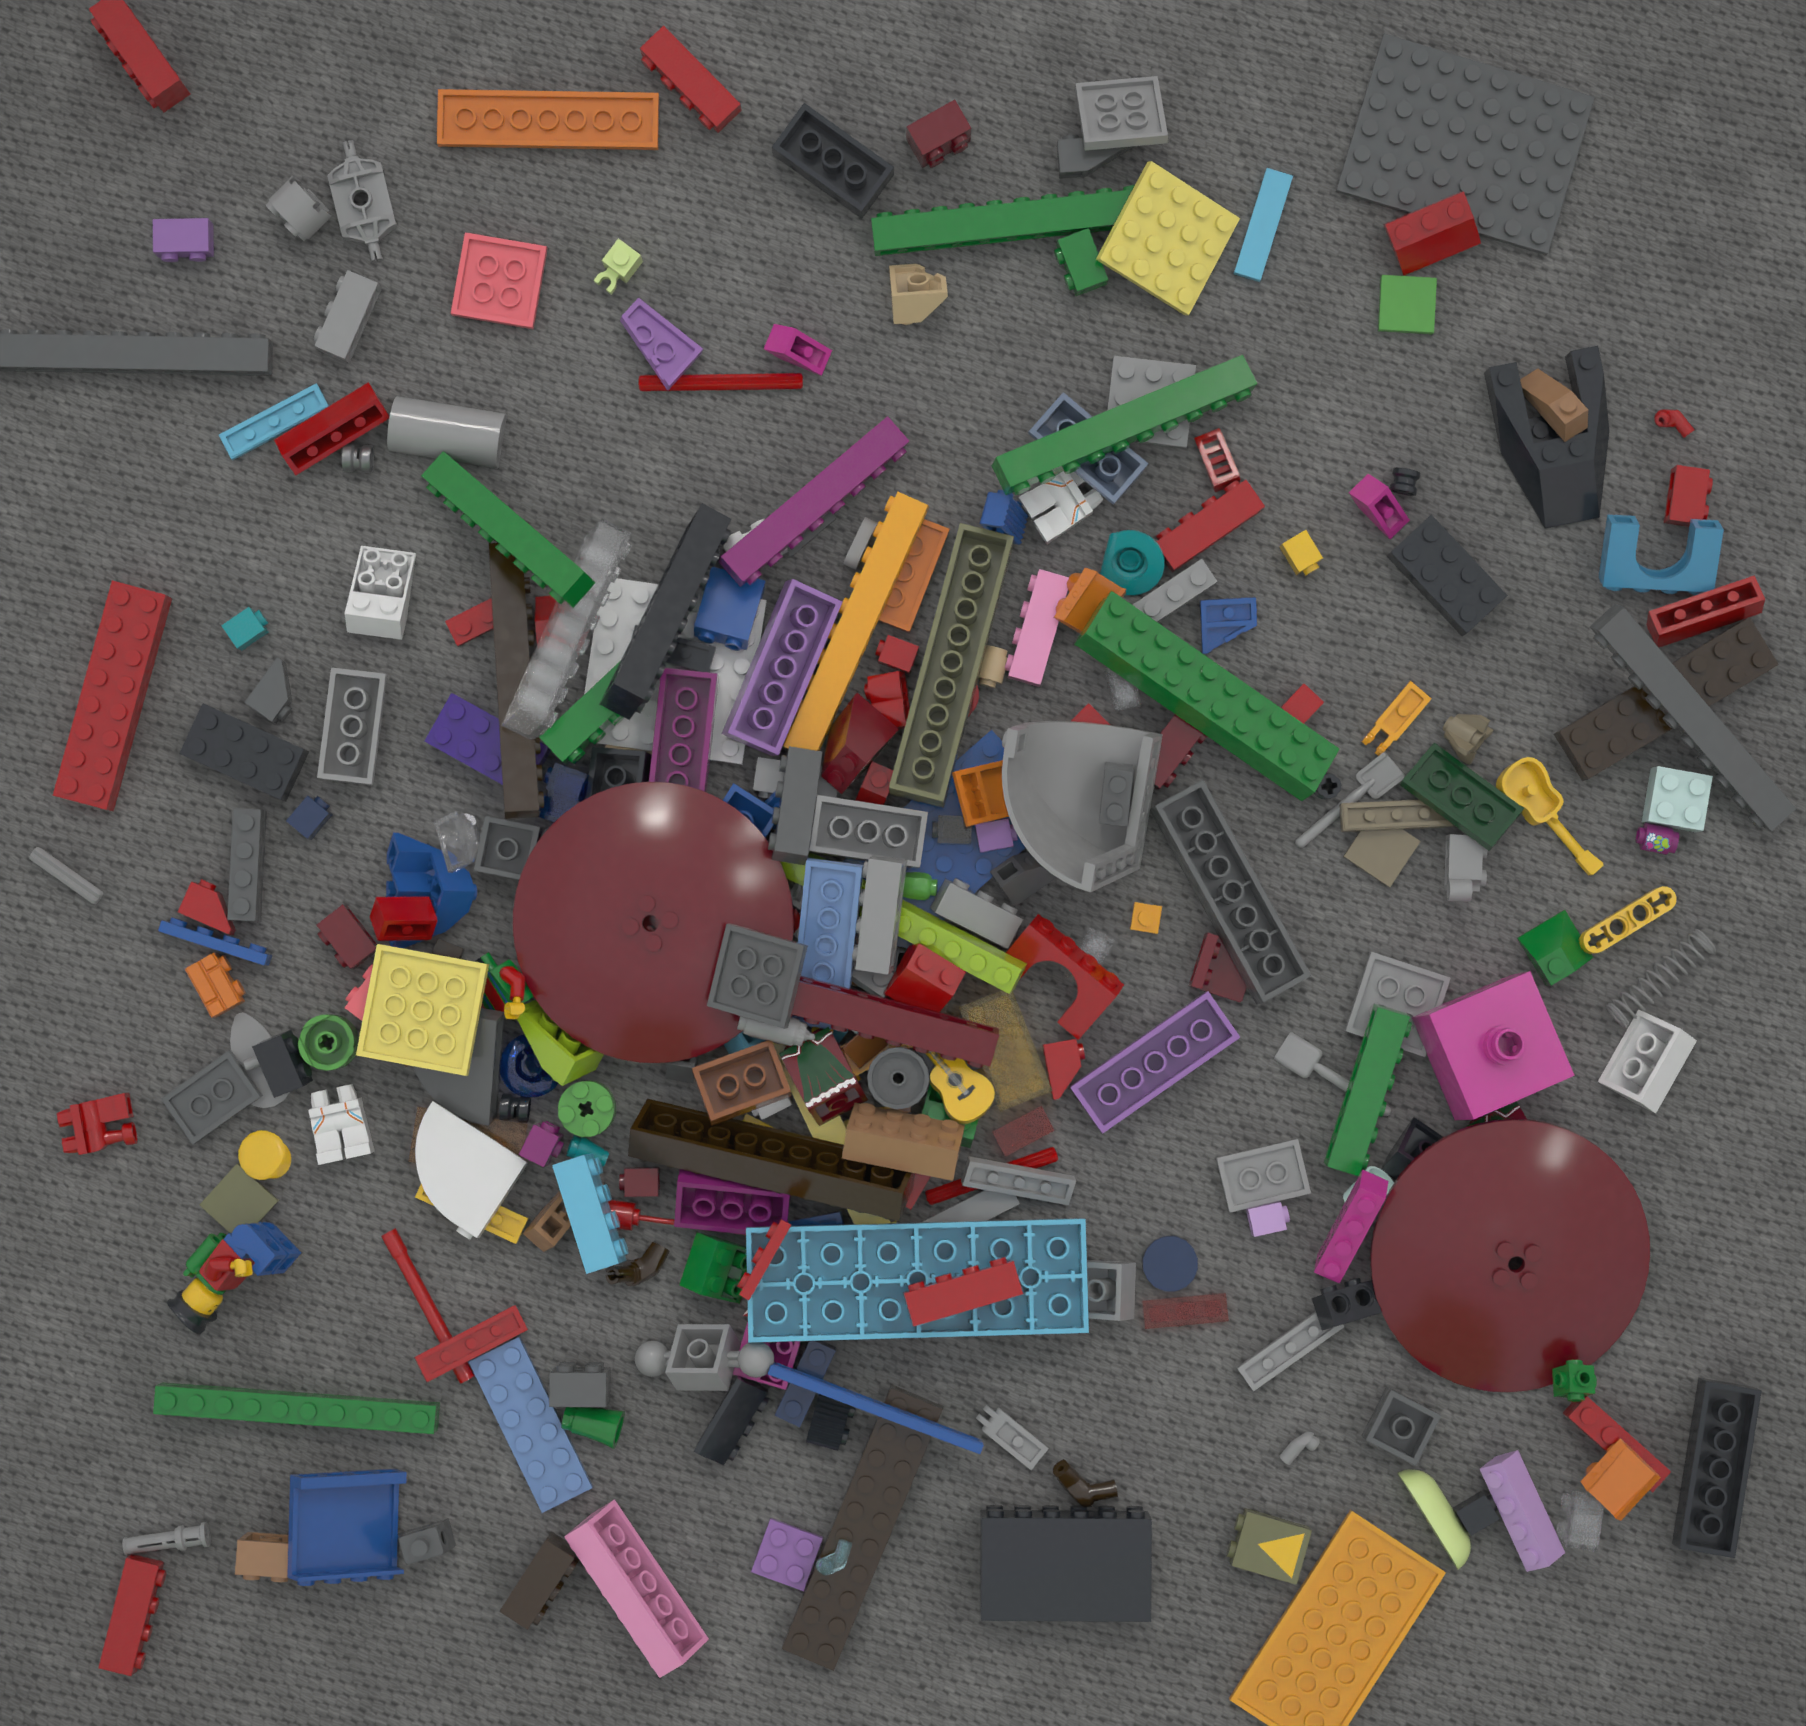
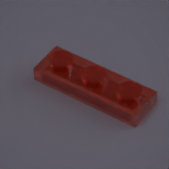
(1185, 1310)

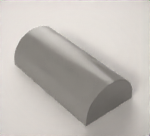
(435, 427)
(352, 726)

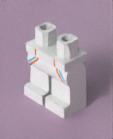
(1069, 505)
(338, 1120)

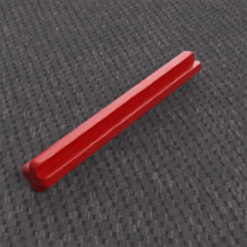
(955, 1188)

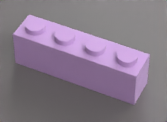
(1522, 1511)

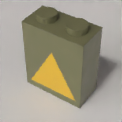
(1269, 1545)

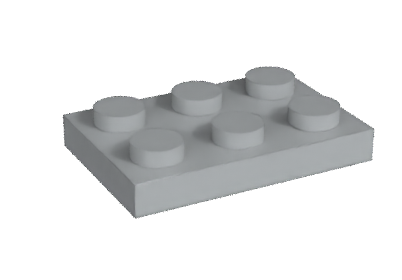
(1263, 1175)

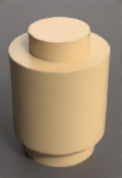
(993, 666)

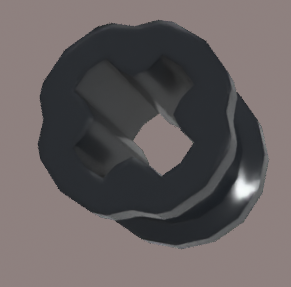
(1336, 787)

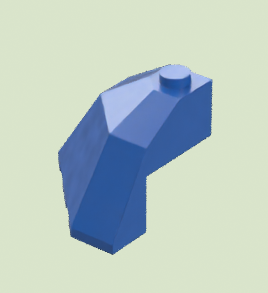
(422, 872)

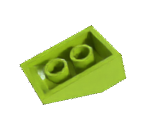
(556, 1050)

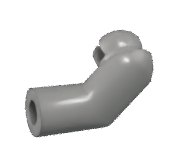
(1297, 1445)

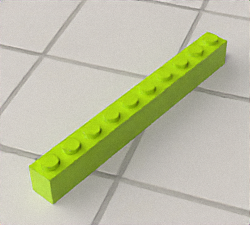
(945, 940)

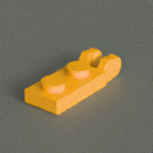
(1398, 716)

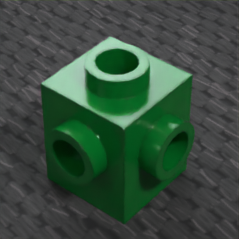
(1574, 1381)

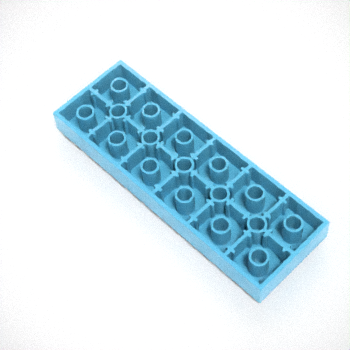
(853, 1279)

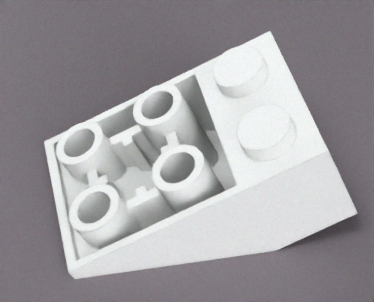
(380, 593)

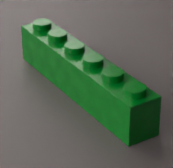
(1367, 1090)

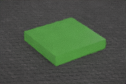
(1407, 304)

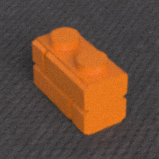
(215, 984)

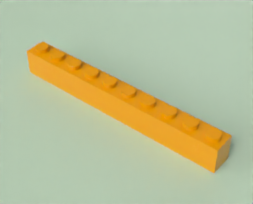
(857, 622)

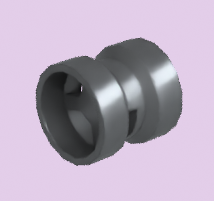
(358, 458)

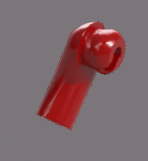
(1675, 419)

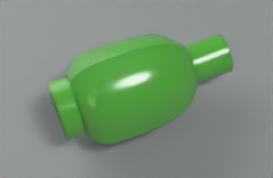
(919, 886)

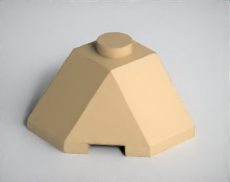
(915, 293)

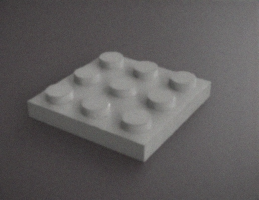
(1121, 113)
(1139, 377)
(1399, 988)

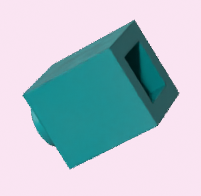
(246, 628)

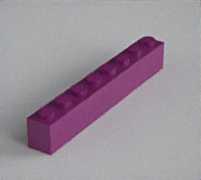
(813, 502)

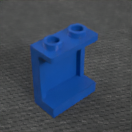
(728, 610)

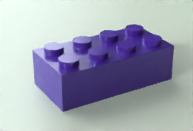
(472, 737)

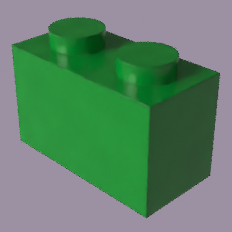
(1079, 259)

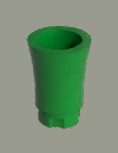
(594, 1423)

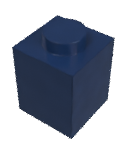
(310, 816)

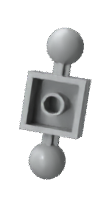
(703, 1358)

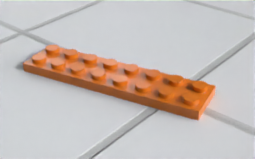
(548, 119)

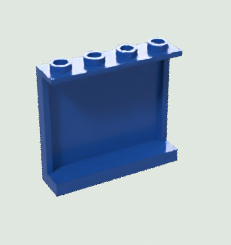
(344, 1526)

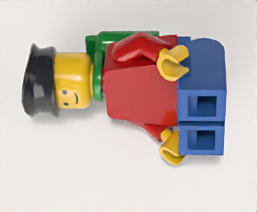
(224, 1264)

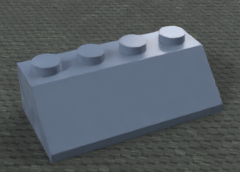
(1108, 476)

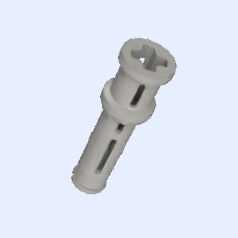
(179, 1538)

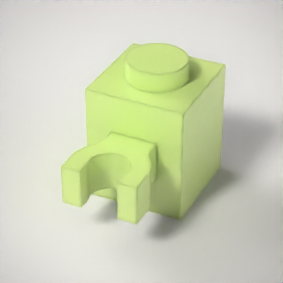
(620, 263)

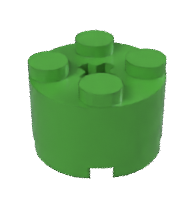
(314, 1035)
(572, 1114)

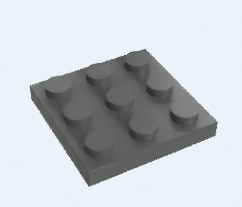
(757, 975)

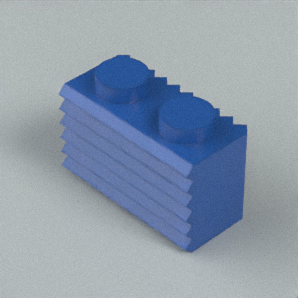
(1004, 515)

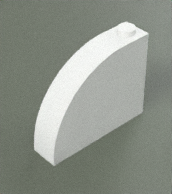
(463, 1170)

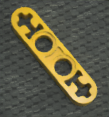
(1626, 917)

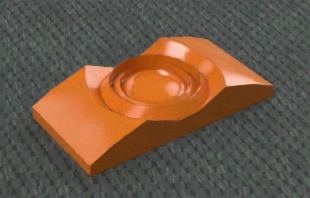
(981, 793)

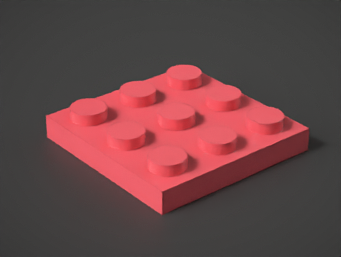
(499, 280)

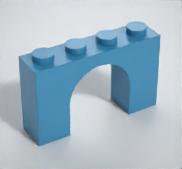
(1692, 573)

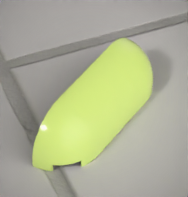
(1438, 1514)

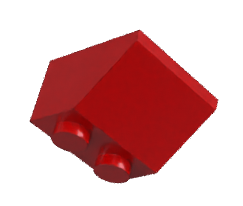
(924, 979)

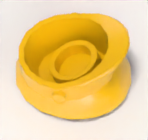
(264, 1155)

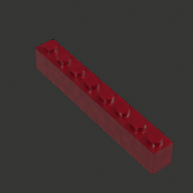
(895, 1022)

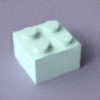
(1677, 799)

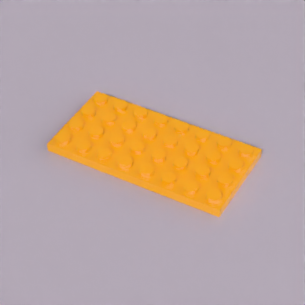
(1338, 1629)

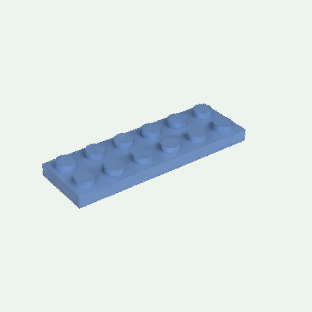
(829, 921)
(530, 1424)

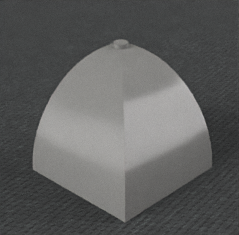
(1056, 792)

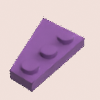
(660, 342)

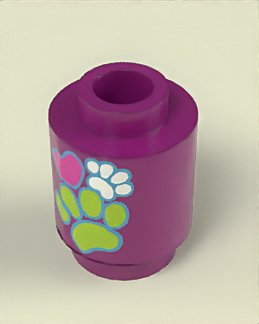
(1657, 838)

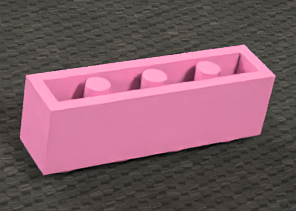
(1038, 629)

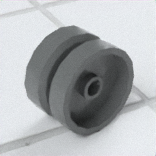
(898, 1094)

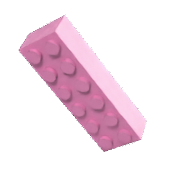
(636, 1588)

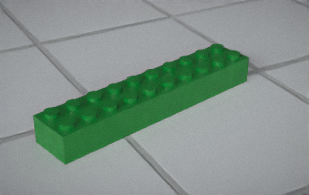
(1207, 696)

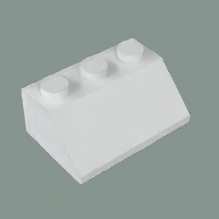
(1647, 1061)

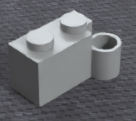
(1463, 867)

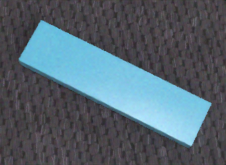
(1263, 224)
(273, 421)

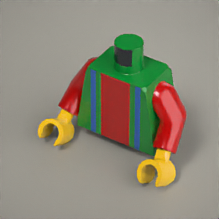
(504, 988)

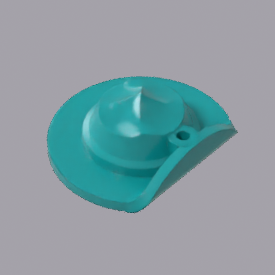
(1133, 561)

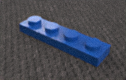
(204, 937)

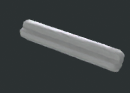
(66, 875)

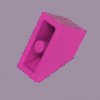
(797, 349)
(1379, 505)

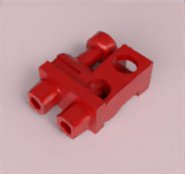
(90, 1124)

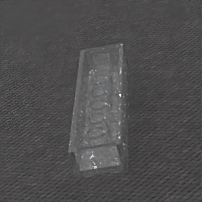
(566, 634)

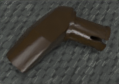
(640, 1269)
(1078, 1487)

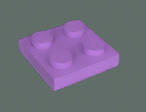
(787, 1554)

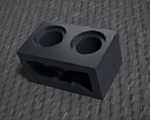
(1346, 1304)

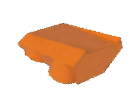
(1084, 596)
(1619, 1479)

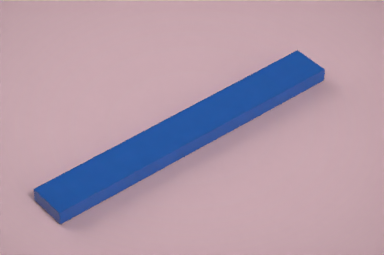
(876, 1407)

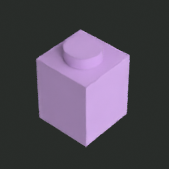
(1267, 1218)

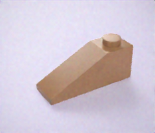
(1555, 404)
(549, 1224)

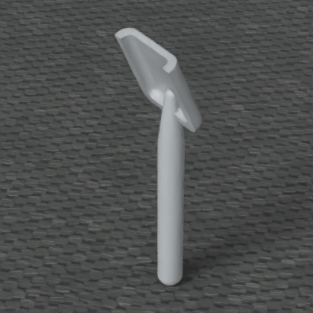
(1374, 778)
(1303, 1058)

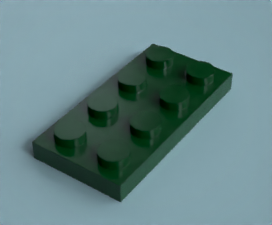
(1461, 796)

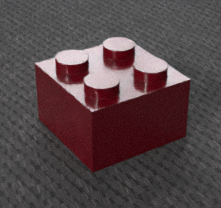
(939, 134)

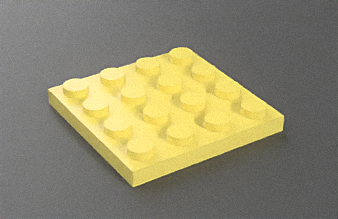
(1167, 238)
(422, 1009)

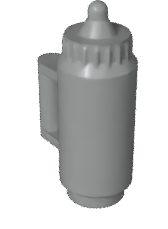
(793, 1035)

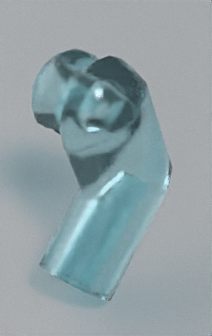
(835, 1561)

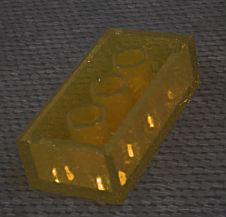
(1015, 1064)

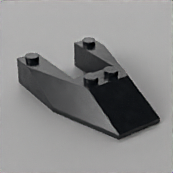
(1555, 475)

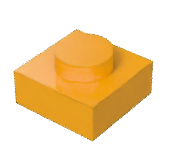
(1145, 918)

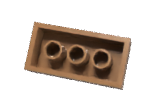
(903, 1141)

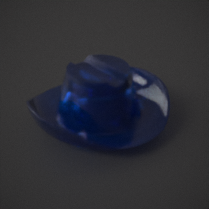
(522, 1070)

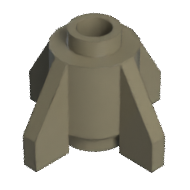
(1467, 734)

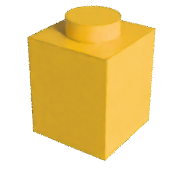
(1301, 553)

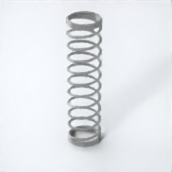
(1701, 938)

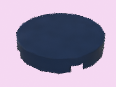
(1170, 1263)

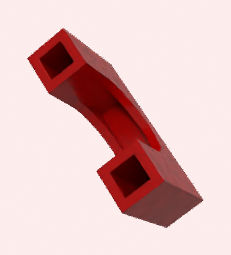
(1094, 983)

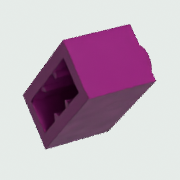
(543, 1143)

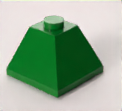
(1554, 948)

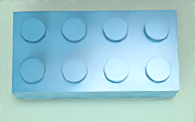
(590, 1212)

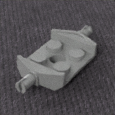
(367, 222)

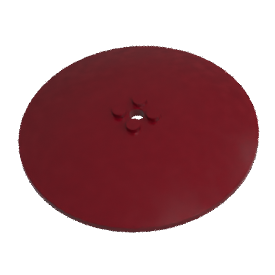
(585, 904)
(1499, 1196)

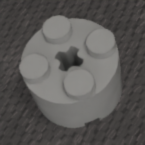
(298, 207)

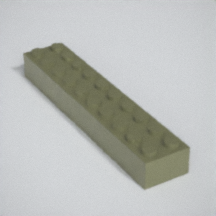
(951, 665)

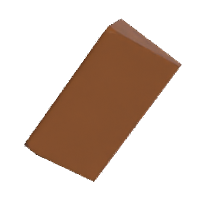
(863, 1050)

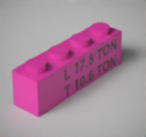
(1351, 1226)

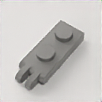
(1012, 1436)

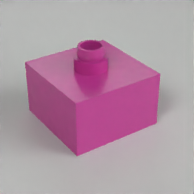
(1493, 1046)

